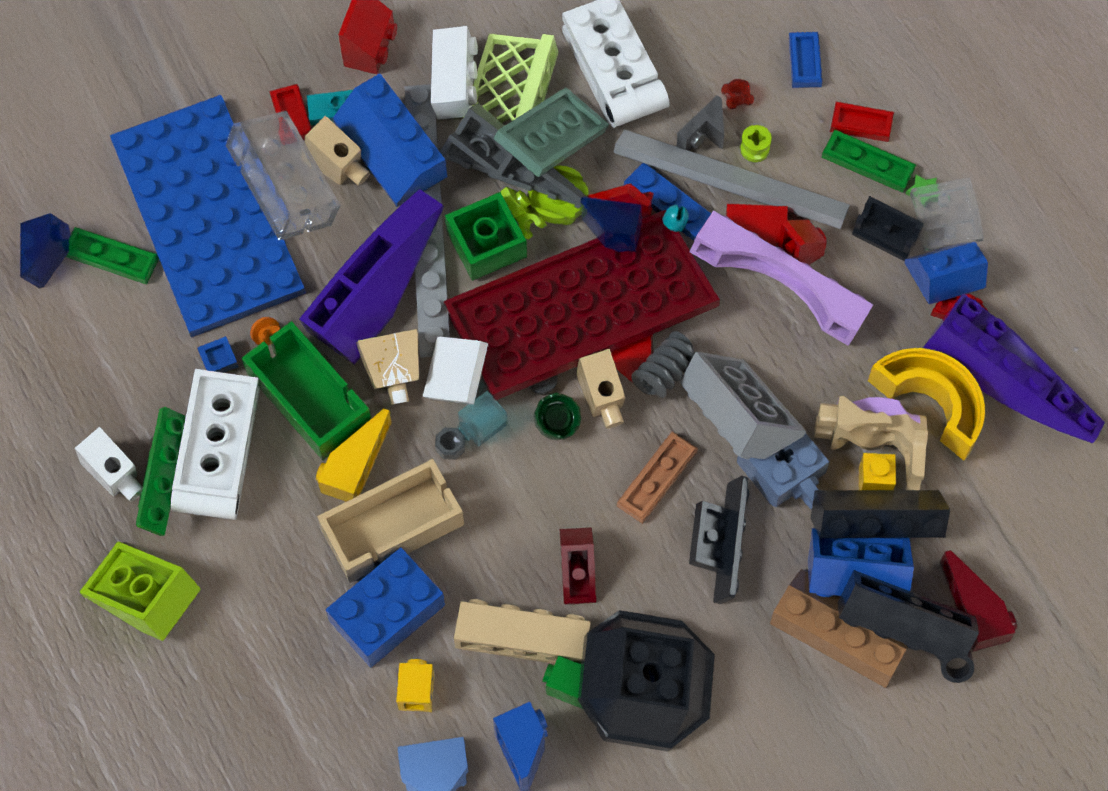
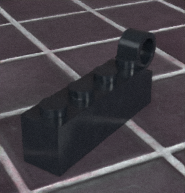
(911, 620)

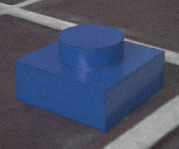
(218, 356)

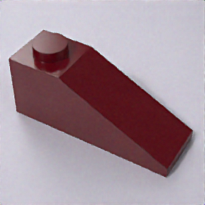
(976, 598)

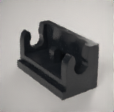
(887, 228)

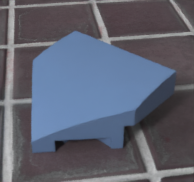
(434, 765)

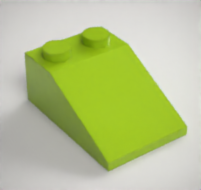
(141, 590)

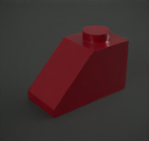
(578, 565)

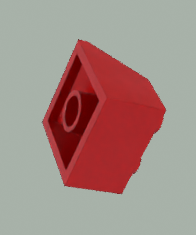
(366, 35)

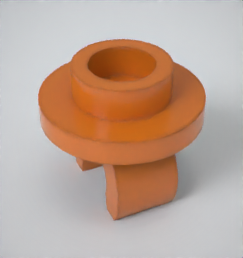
(263, 329)

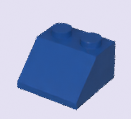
(949, 271)
(522, 741)

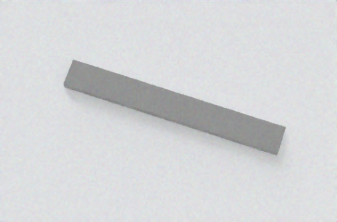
(731, 178)

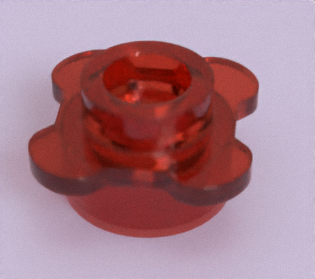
(737, 86)

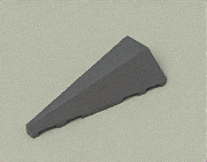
(476, 149)

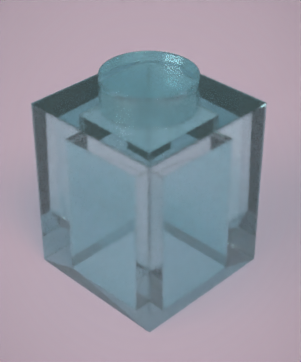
(482, 419)

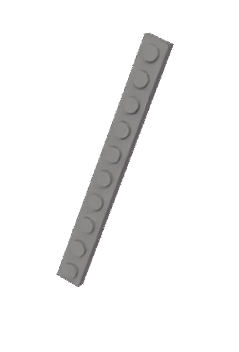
(431, 268)

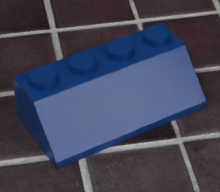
(390, 140)

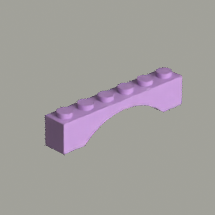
(730, 245)

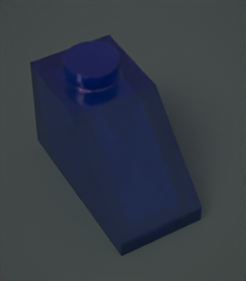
(613, 222)
(42, 248)

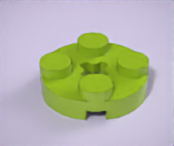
(558, 210)

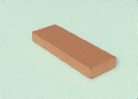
(657, 477)

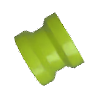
(750, 148)

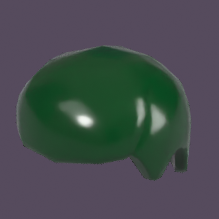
(557, 416)

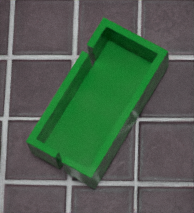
(307, 390)

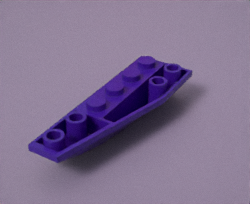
(373, 280)
(1012, 370)

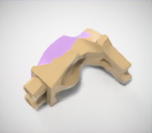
(875, 424)

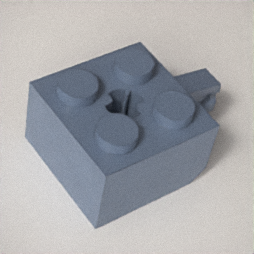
(792, 476)

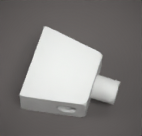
(101, 457)

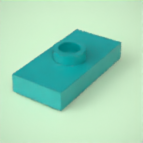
(325, 105)

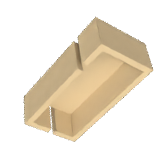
(393, 515)

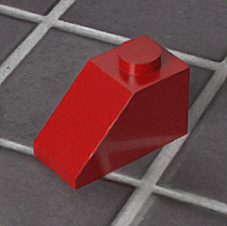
(802, 240)

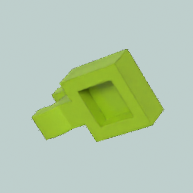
(519, 207)

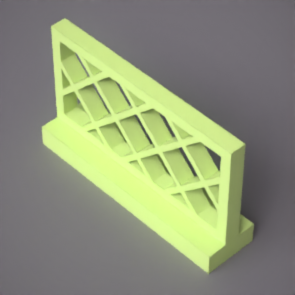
(538, 77)

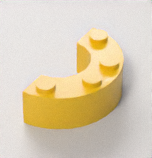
(941, 379)

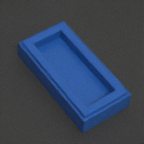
(805, 59)

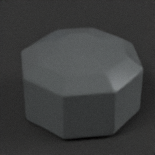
(450, 443)

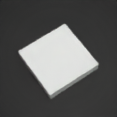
(455, 370)

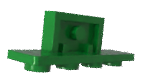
(160, 472)

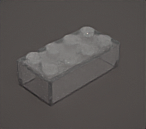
(282, 175)

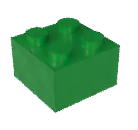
(486, 236)

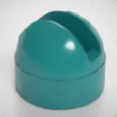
(670, 218)

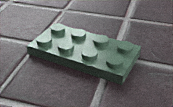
(551, 132)

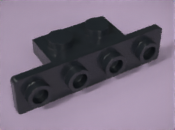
(719, 538)

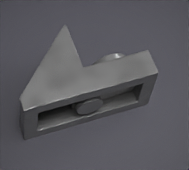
(705, 124)

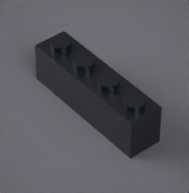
(880, 514)

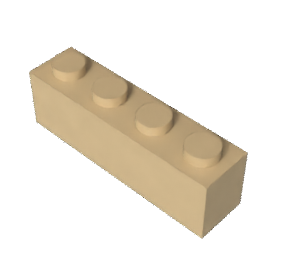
(519, 633)

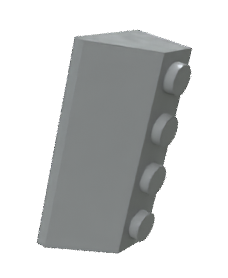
(740, 405)

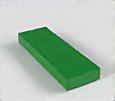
(868, 161)
(111, 255)

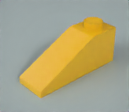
(352, 461)

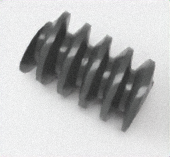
(664, 365)

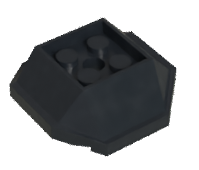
(626, 704)

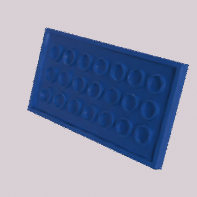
(204, 217)

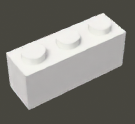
(453, 72)

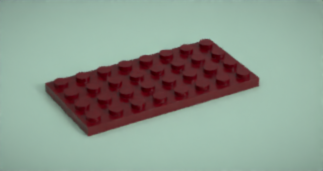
(580, 305)

